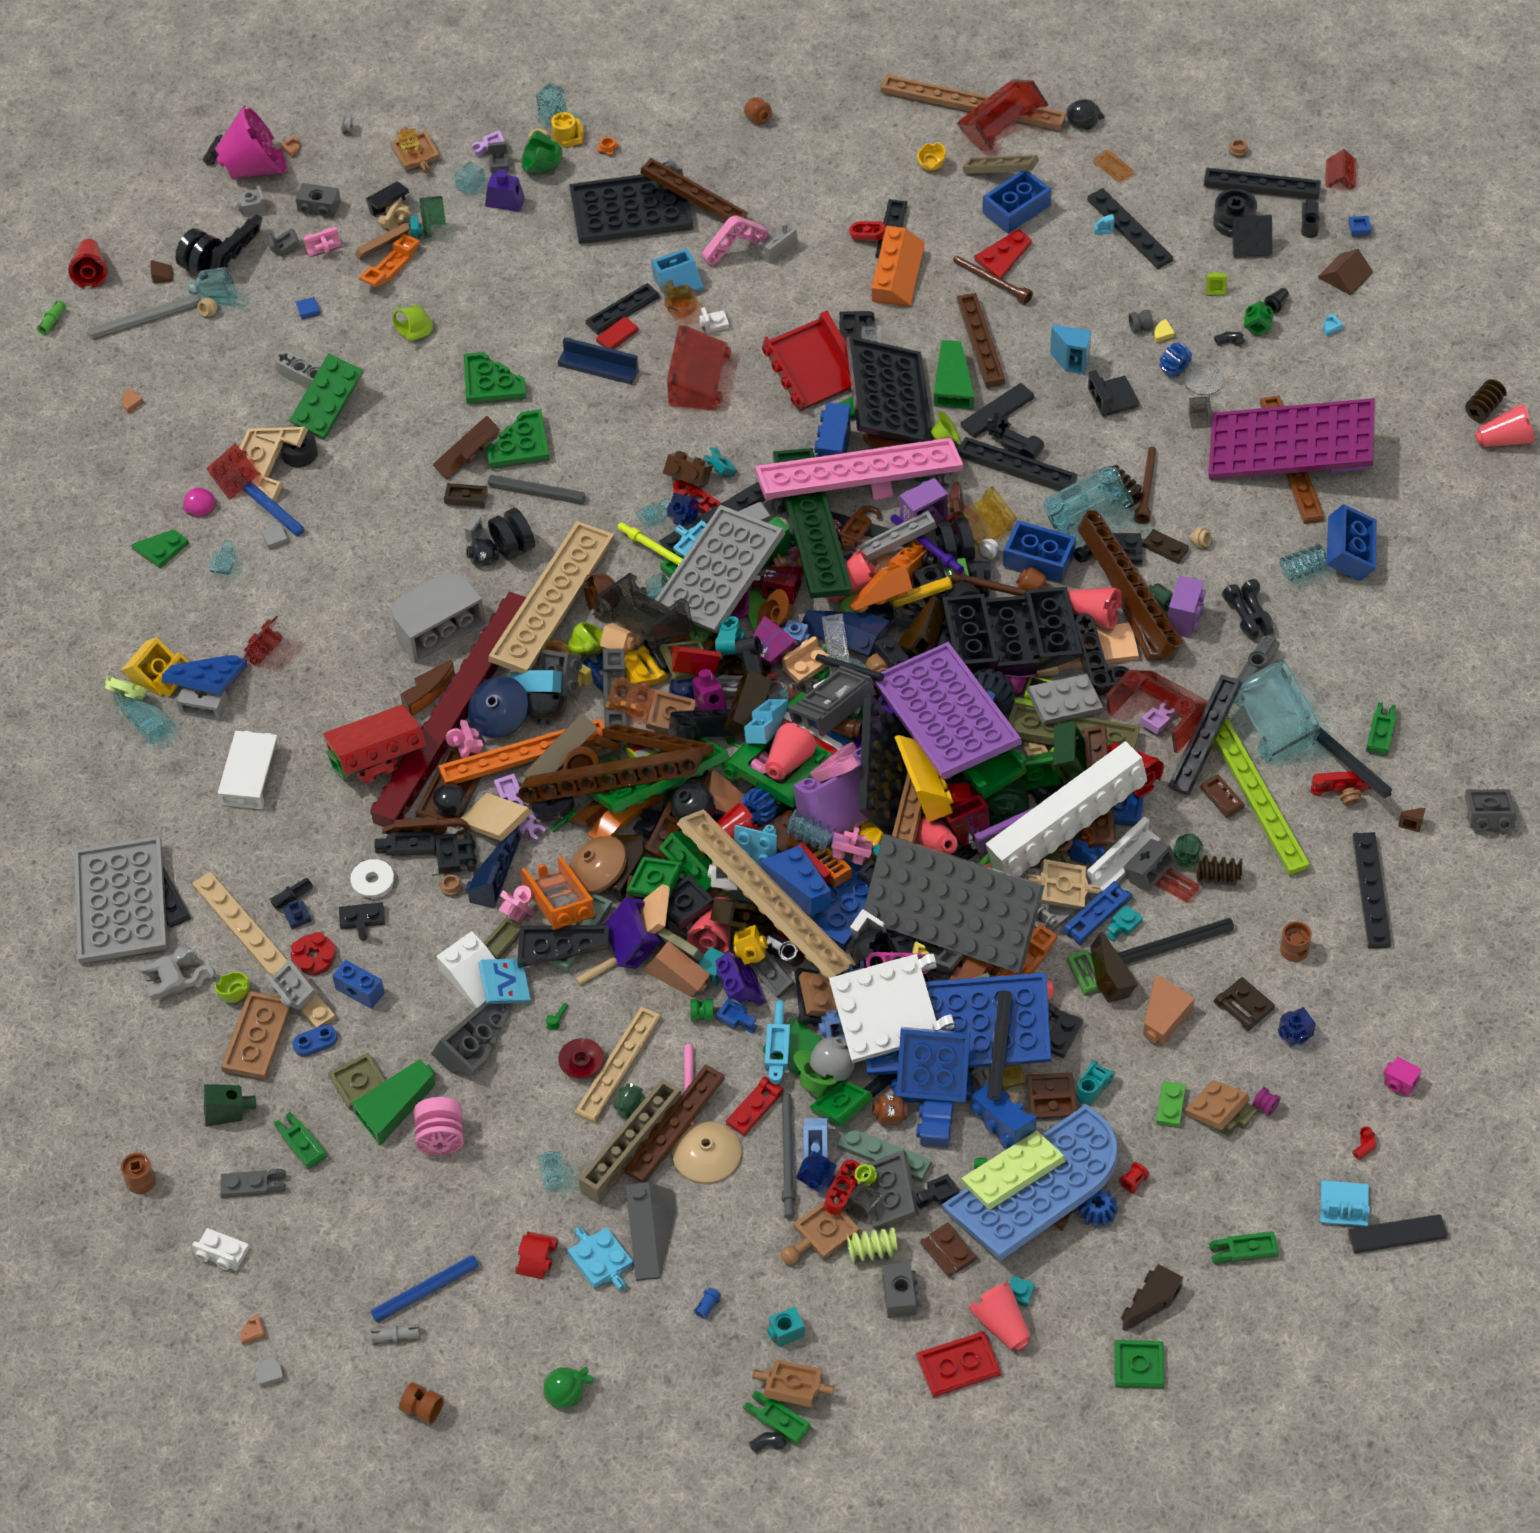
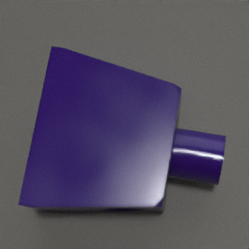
(504, 192)

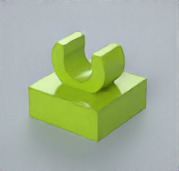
(1216, 283)

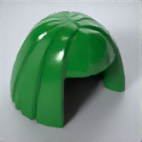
(541, 154)

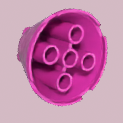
(249, 147)

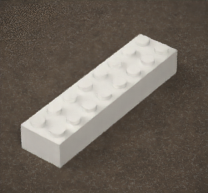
(1067, 811)

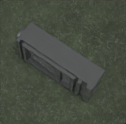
(832, 700)

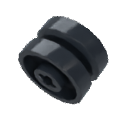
(1232, 203)
(195, 250)
(511, 533)
(956, 538)

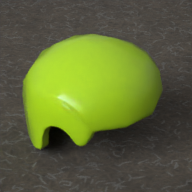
(233, 987)

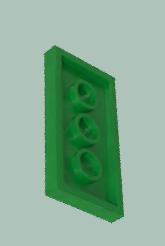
(326, 396)

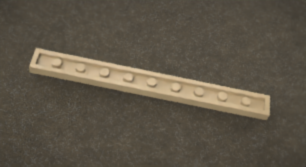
(255, 941)

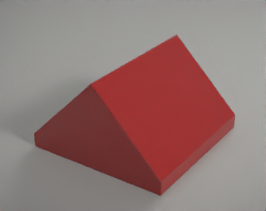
(693, 660)

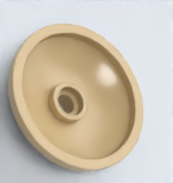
(711, 1162)

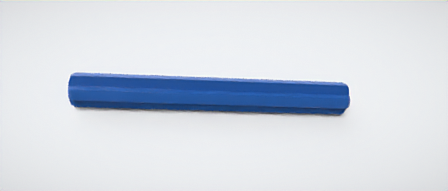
(274, 509)
(424, 1288)

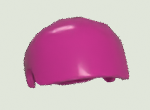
(199, 502)

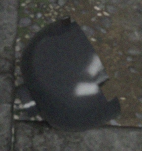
(546, 707)
(692, 799)
(868, 943)

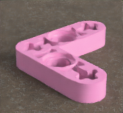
(730, 231)
(837, 764)

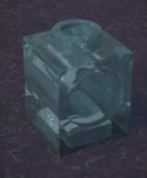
(469, 177)
(552, 1178)

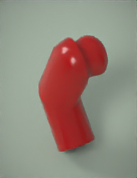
(1367, 1141)

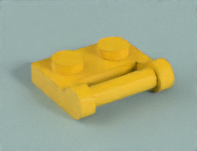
(636, 670)

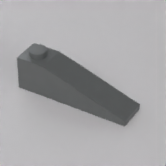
(472, 1039)
(651, 1221)

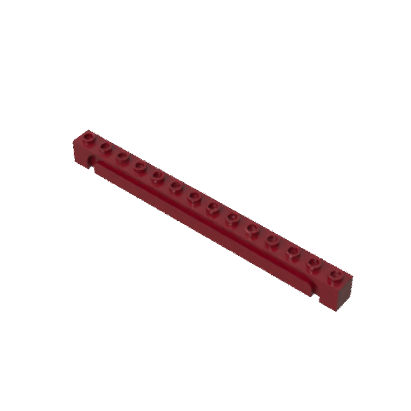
(419, 764)

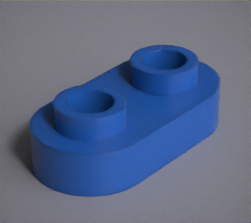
(315, 1040)

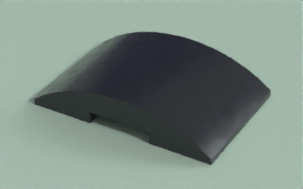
(1013, 631)

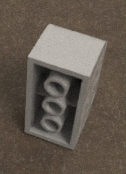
(436, 614)

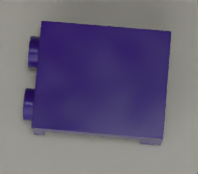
(628, 934)

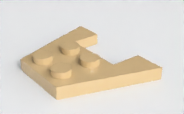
(263, 449)

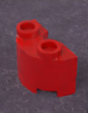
(535, 1253)

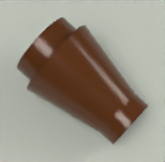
(849, 728)

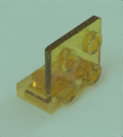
(989, 516)

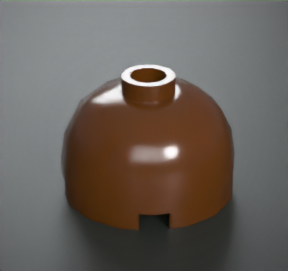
(596, 584)

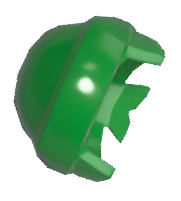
(564, 1386)

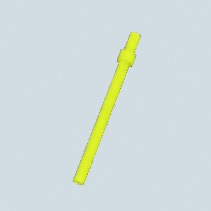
(637, 536)

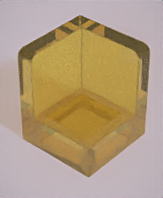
(1012, 1076)

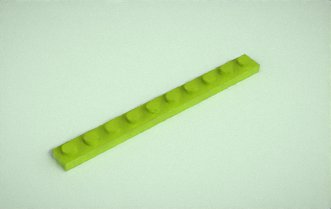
(1260, 800)

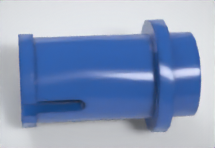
(707, 1303)

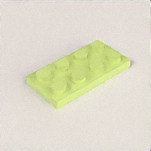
(1013, 1170)

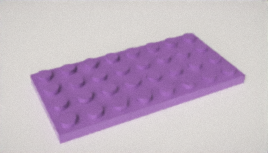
(946, 711)

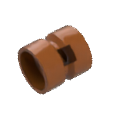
(1295, 941)
(138, 1173)
(420, 1402)

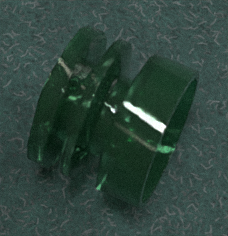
(1008, 802)

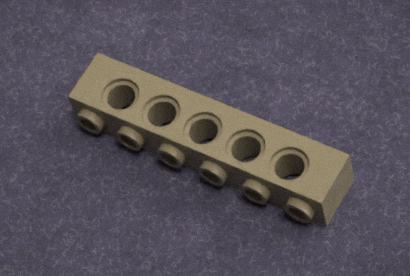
(620, 1150)

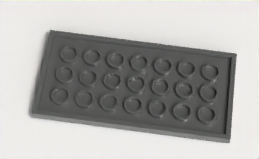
(954, 902)

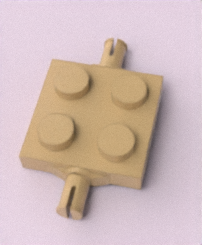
(1064, 884)

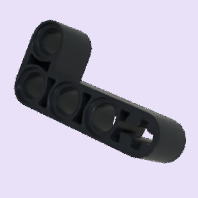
(1095, 654)
(698, 723)

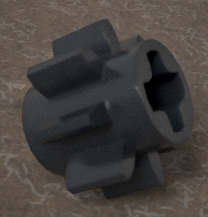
(997, 425)

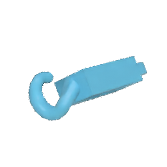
(777, 1041)

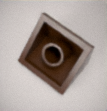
(1347, 271)

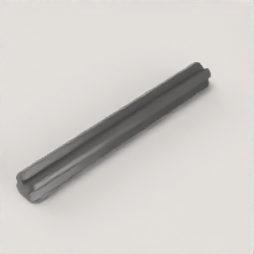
(536, 489)

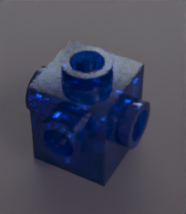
(682, 509)
(1296, 1026)
(816, 1171)

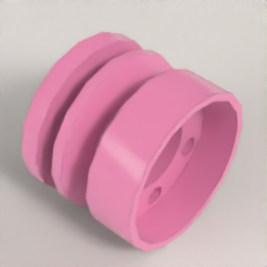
(438, 1126)

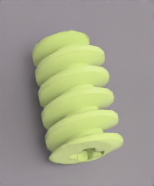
(872, 1244)

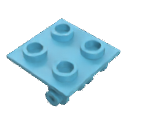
(756, 843)
(1344, 1203)

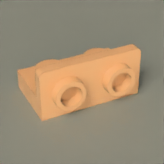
(801, 662)

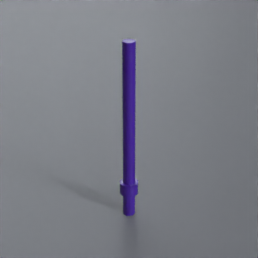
(947, 559)

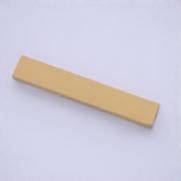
(617, 1065)

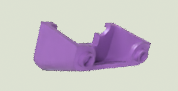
(832, 801)

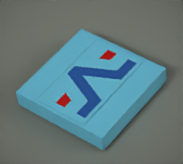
(503, 981)

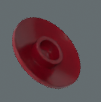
(579, 1050)

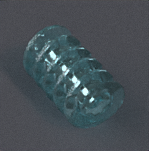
(1303, 562)
(809, 831)

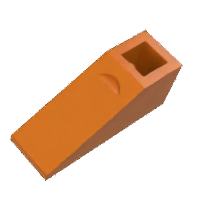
(910, 556)
(884, 585)

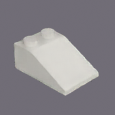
(462, 969)

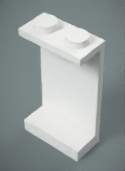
(247, 769)

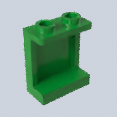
(996, 772)

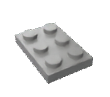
(1064, 699)

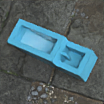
(539, 681)
(765, 721)

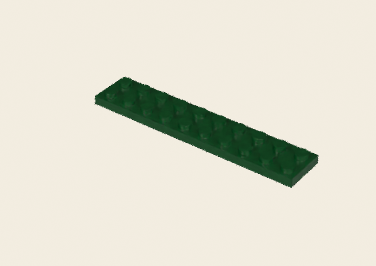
(815, 537)

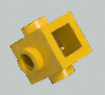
(750, 945)

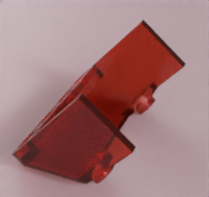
(1000, 110)
(1185, 703)

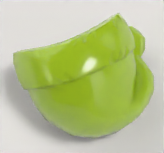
(586, 640)

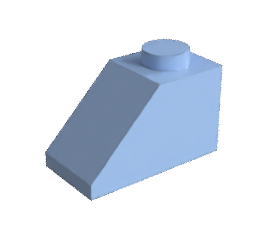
(815, 1136)

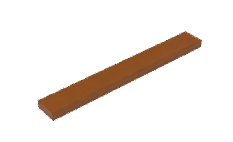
(1299, 482)

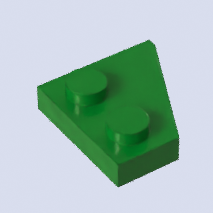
(161, 547)

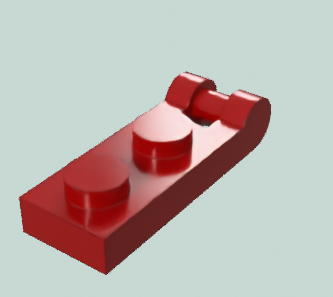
(1336, 782)
(754, 1106)

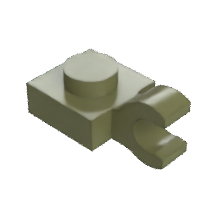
(1241, 1119)

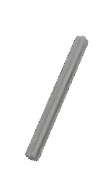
(143, 316)

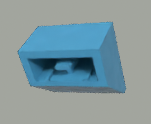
(679, 268)
(1071, 348)

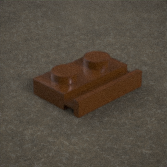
(948, 1249)

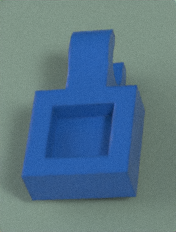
(1082, 853)
(734, 1015)

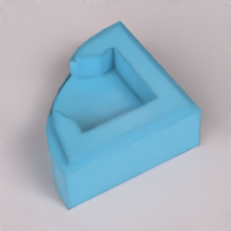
(1104, 225)
(1332, 325)

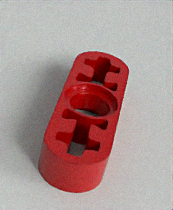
(694, 491)
(835, 1191)

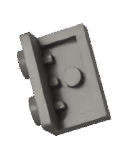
(291, 985)

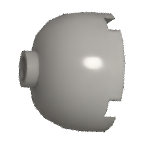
(832, 1058)

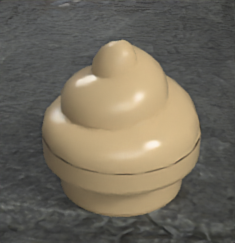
(207, 307)
(1200, 537)

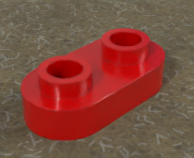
(867, 230)

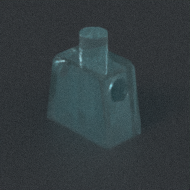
(216, 285)

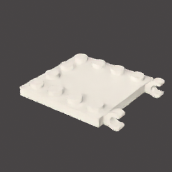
(880, 1001)

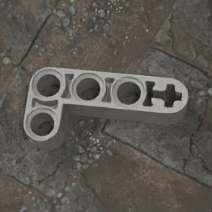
(295, 368)

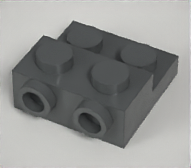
(568, 664)
(1490, 809)

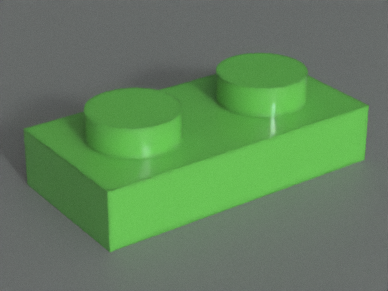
(1170, 1104)

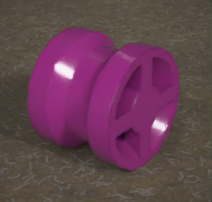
(1266, 1101)

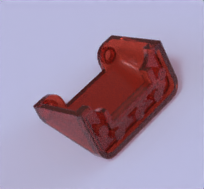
(696, 369)

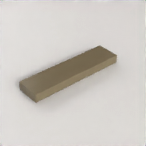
(1000, 164)
(556, 753)

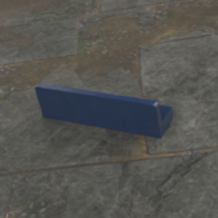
(598, 361)

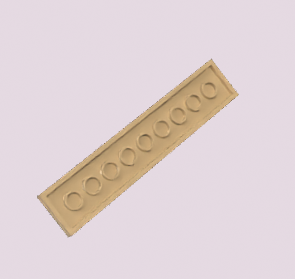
(551, 598)
(765, 894)

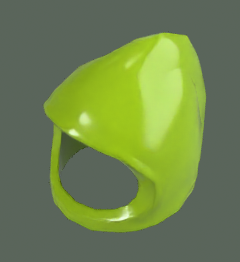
(416, 325)

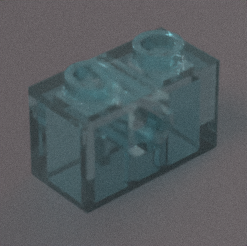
(550, 102)

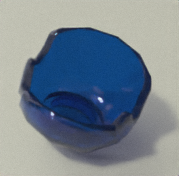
(682, 688)

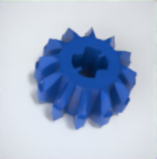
(1175, 359)
(760, 805)
(1099, 1215)

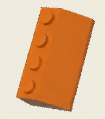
(897, 267)

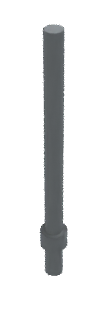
(788, 1193)

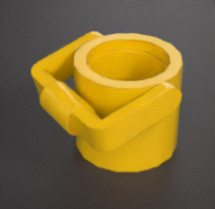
(564, 129)

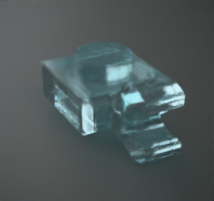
(653, 515)
(223, 561)

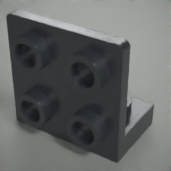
(1111, 395)

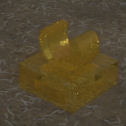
(408, 140)

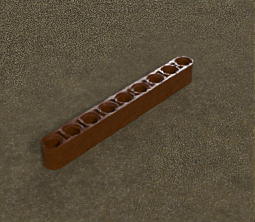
(1133, 588)
(618, 771)

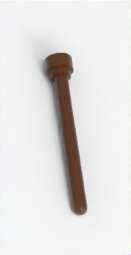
(1023, 295)
(1142, 513)
(956, 578)

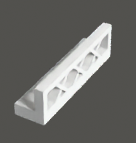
(1111, 864)

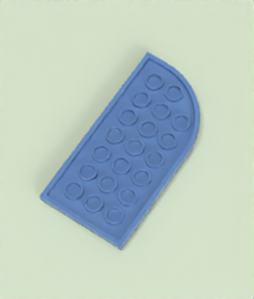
(1089, 1163)

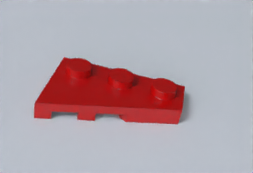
(1001, 255)

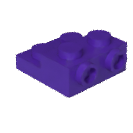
(739, 979)

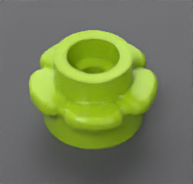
(862, 1171)

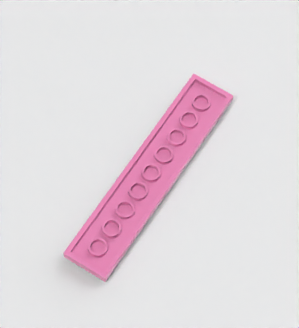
(858, 468)

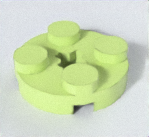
(131, 690)

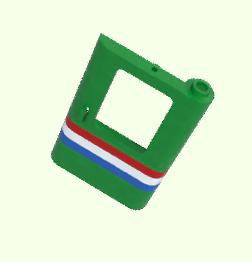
(739, 762)

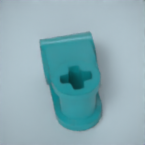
(727, 636)
(1095, 1080)

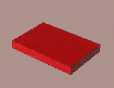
(958, 1364)

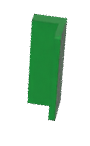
(683, 849)

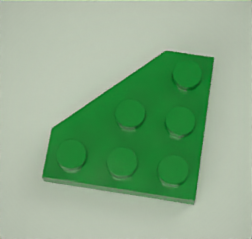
(490, 380)
(520, 442)

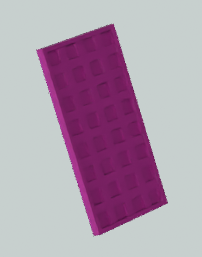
(1292, 439)

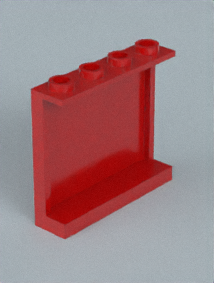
(810, 361)
(375, 739)

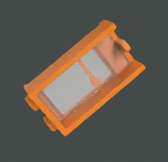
(559, 895)

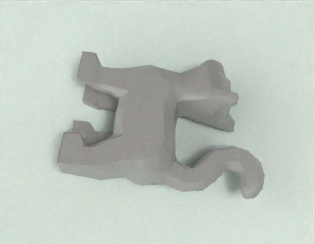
(171, 977)

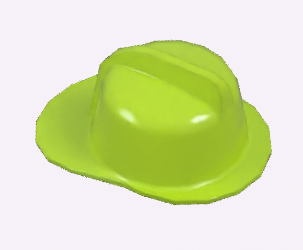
(945, 429)

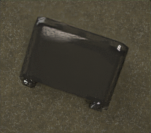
(635, 611)

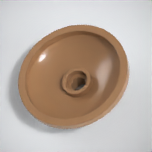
(599, 863)

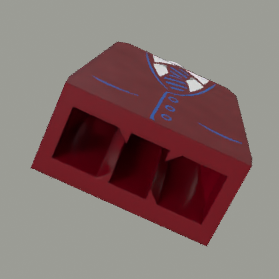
(780, 577)
(968, 819)

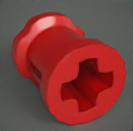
(1134, 1177)

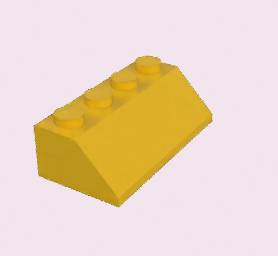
(925, 780)

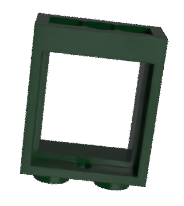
(1069, 751)

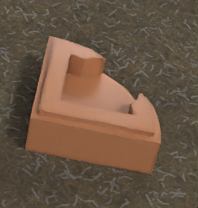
(291, 146)
(131, 400)
(252, 1331)

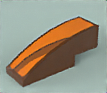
(428, 687)

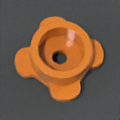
(607, 145)

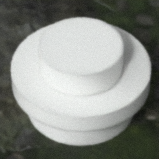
(989, 548)

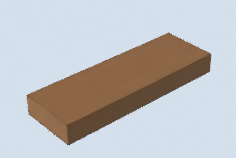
(382, 241)

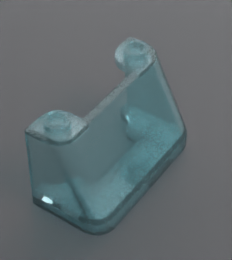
(1084, 494)
(1278, 711)

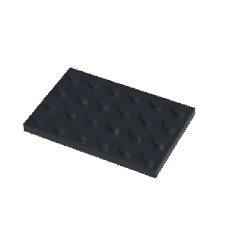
(627, 208)
(889, 390)
(881, 766)

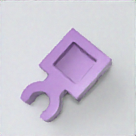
(482, 147)
(1156, 719)
(508, 788)
(529, 827)

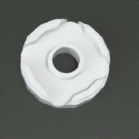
(372, 868)

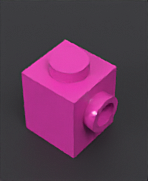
(1401, 1076)

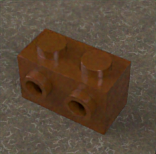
(688, 469)

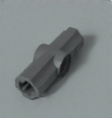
(1261, 655)

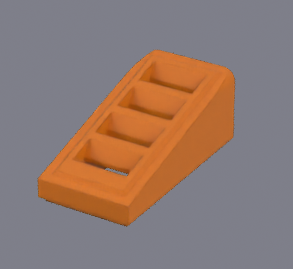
(845, 870)

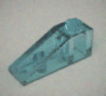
(144, 717)

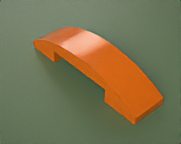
(391, 265)
(612, 822)
(1039, 946)

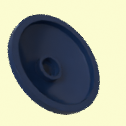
(507, 712)

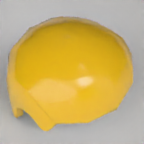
(931, 156)

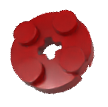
(371, 772)
(313, 942)

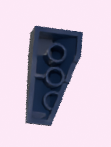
(860, 628)
(491, 875)

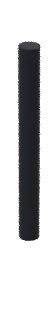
(837, 663)

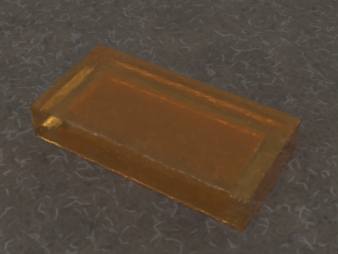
(1113, 166)

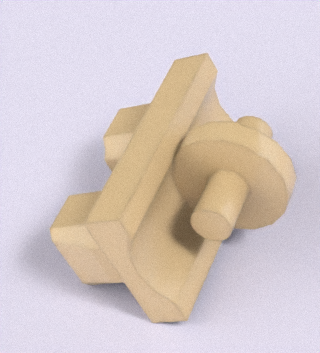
(396, 215)

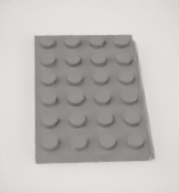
(721, 566)
(120, 899)

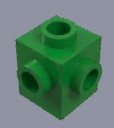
(1258, 318)

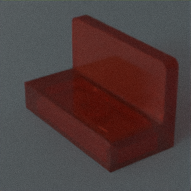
(1341, 169)

